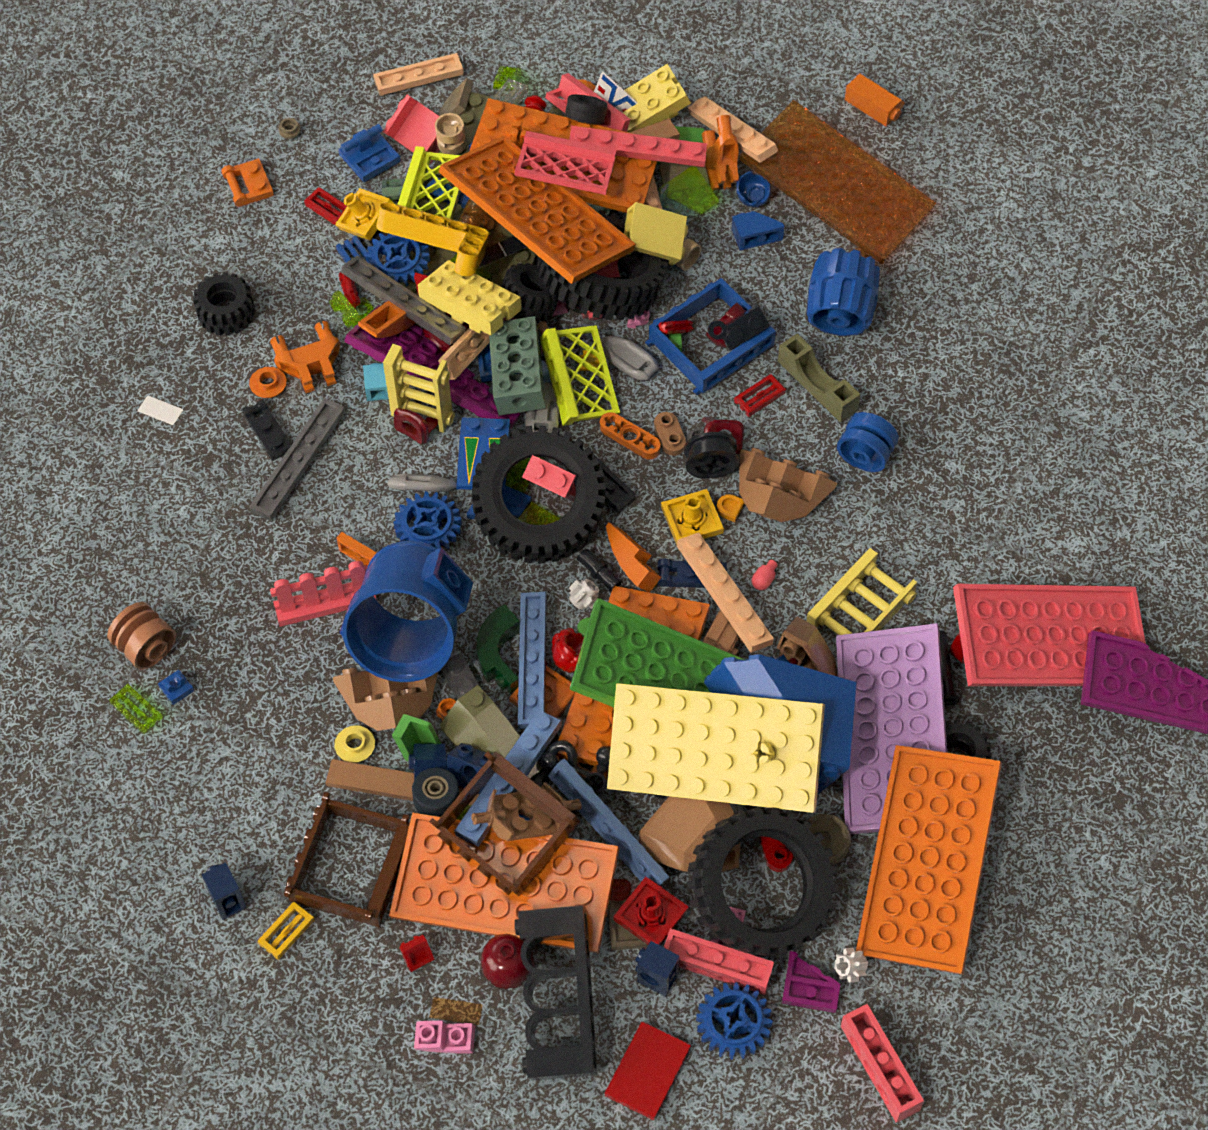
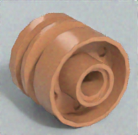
(141, 635)

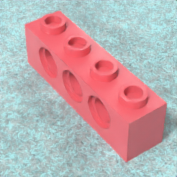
(882, 1063)

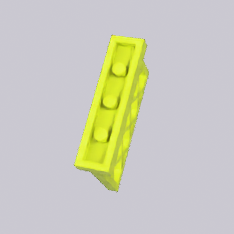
(418, 174)
(560, 373)

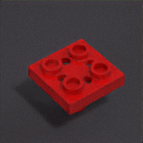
(649, 897)

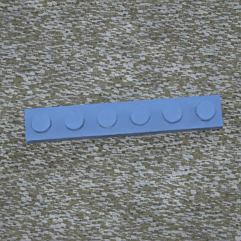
(532, 656)
(522, 756)
(607, 824)

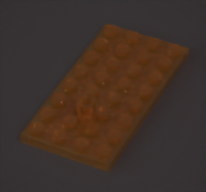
(840, 183)

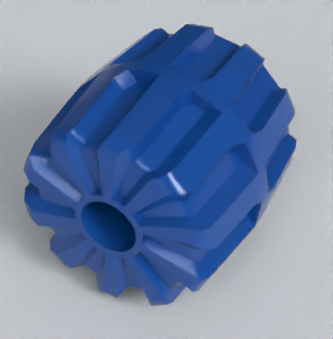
(843, 292)

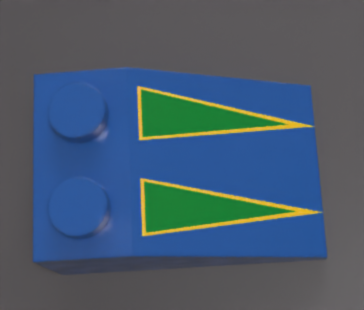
(474, 440)

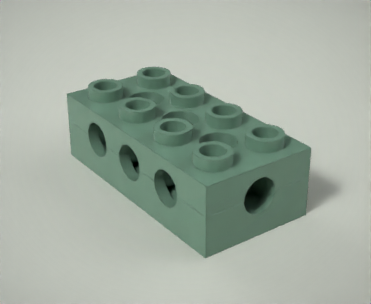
(517, 391)

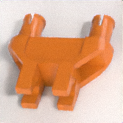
(721, 154)
(309, 358)

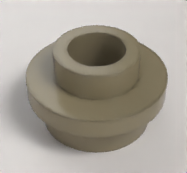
(285, 125)

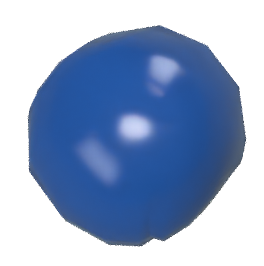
(753, 189)

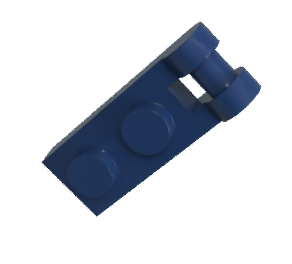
(685, 575)

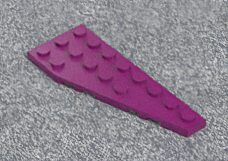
(418, 349)
(1139, 683)

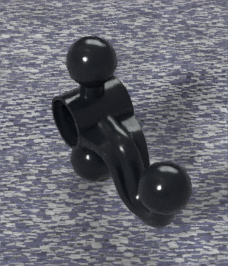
(550, 758)

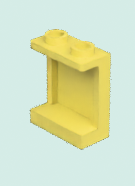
(656, 232)

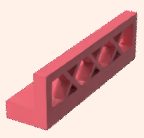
(570, 85)
(720, 961)

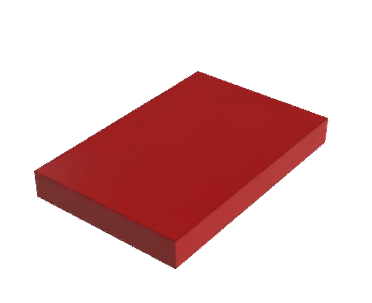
(647, 1070)

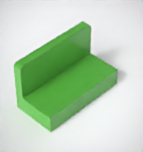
(411, 732)

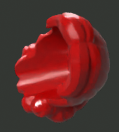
(566, 649)

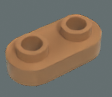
(669, 431)

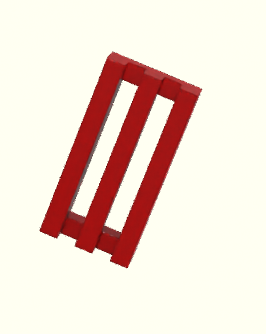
(321, 211)
(745, 406)

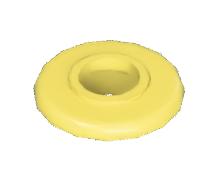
(357, 754)

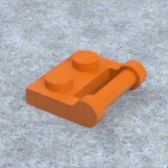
(254, 179)

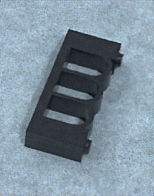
(556, 924)

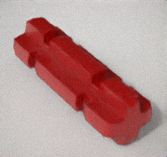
(349, 290)
(676, 327)

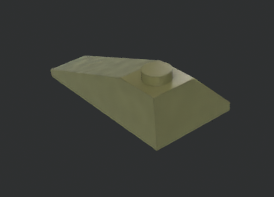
(481, 724)

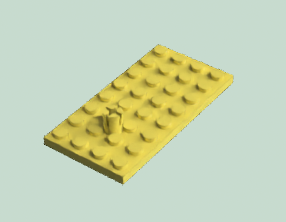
(716, 747)

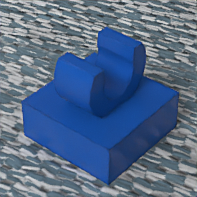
(175, 687)

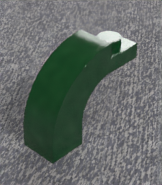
(493, 634)

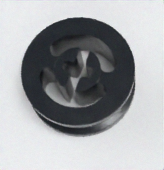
(711, 455)

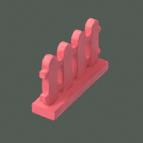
(315, 602)

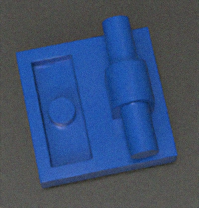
(369, 153)

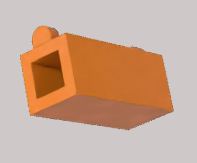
(873, 100)

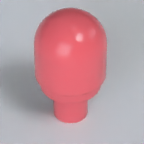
(764, 575)

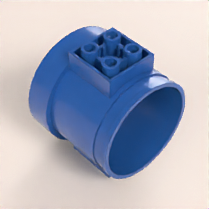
(397, 646)

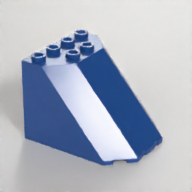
(786, 681)

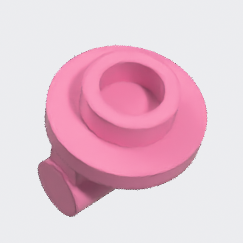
(638, 320)

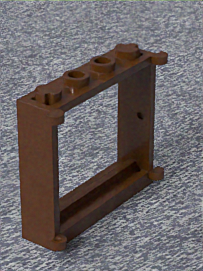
(531, 791)
(387, 878)

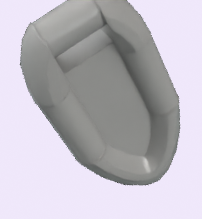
(629, 357)
(546, 417)
(421, 482)

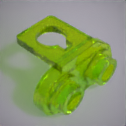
(350, 316)

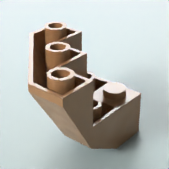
(780, 488)
(807, 645)
(382, 701)
(679, 828)

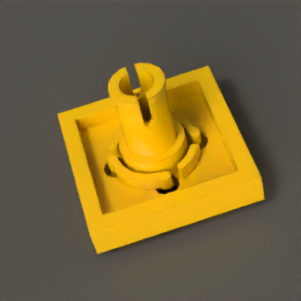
(359, 213)
(690, 511)

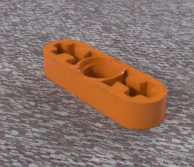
(626, 426)

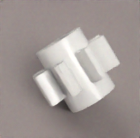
(583, 594)
(851, 965)

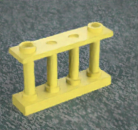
(400, 394)
(852, 582)

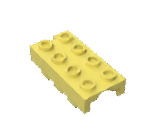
(657, 97)
(469, 299)

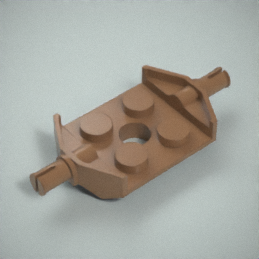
(504, 816)

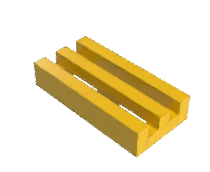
(263, 941)

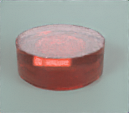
(620, 890)

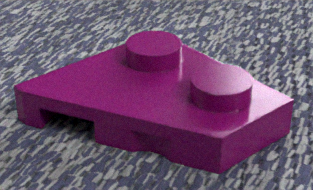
(809, 987)

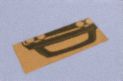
(455, 1010)

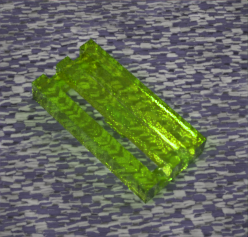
(148, 722)

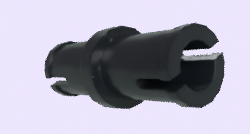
(598, 569)

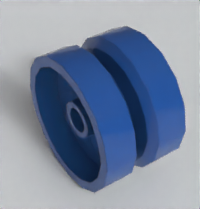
(867, 442)

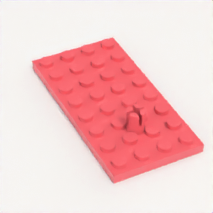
(1038, 630)

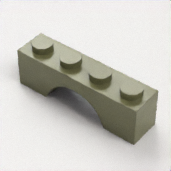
(836, 396)

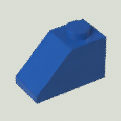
(755, 230)

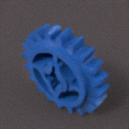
(397, 254)
(428, 514)
(726, 1041)

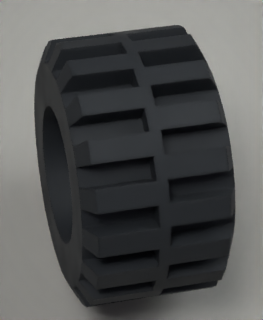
(535, 297)
(229, 317)
(967, 739)

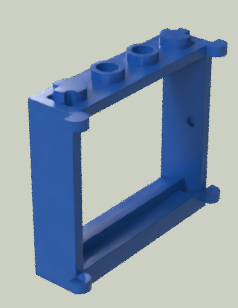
(727, 364)

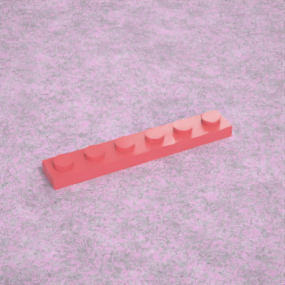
(643, 146)

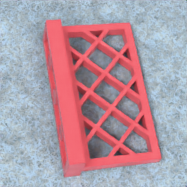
(569, 154)

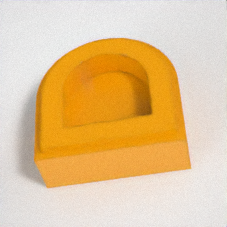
(730, 507)

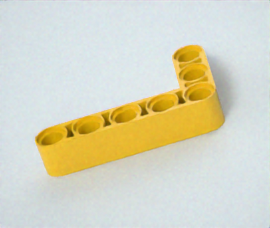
(465, 239)

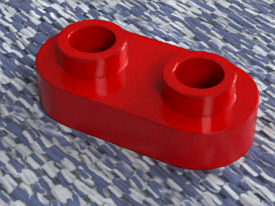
(770, 848)

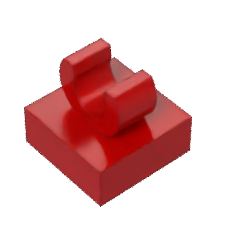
(416, 953)

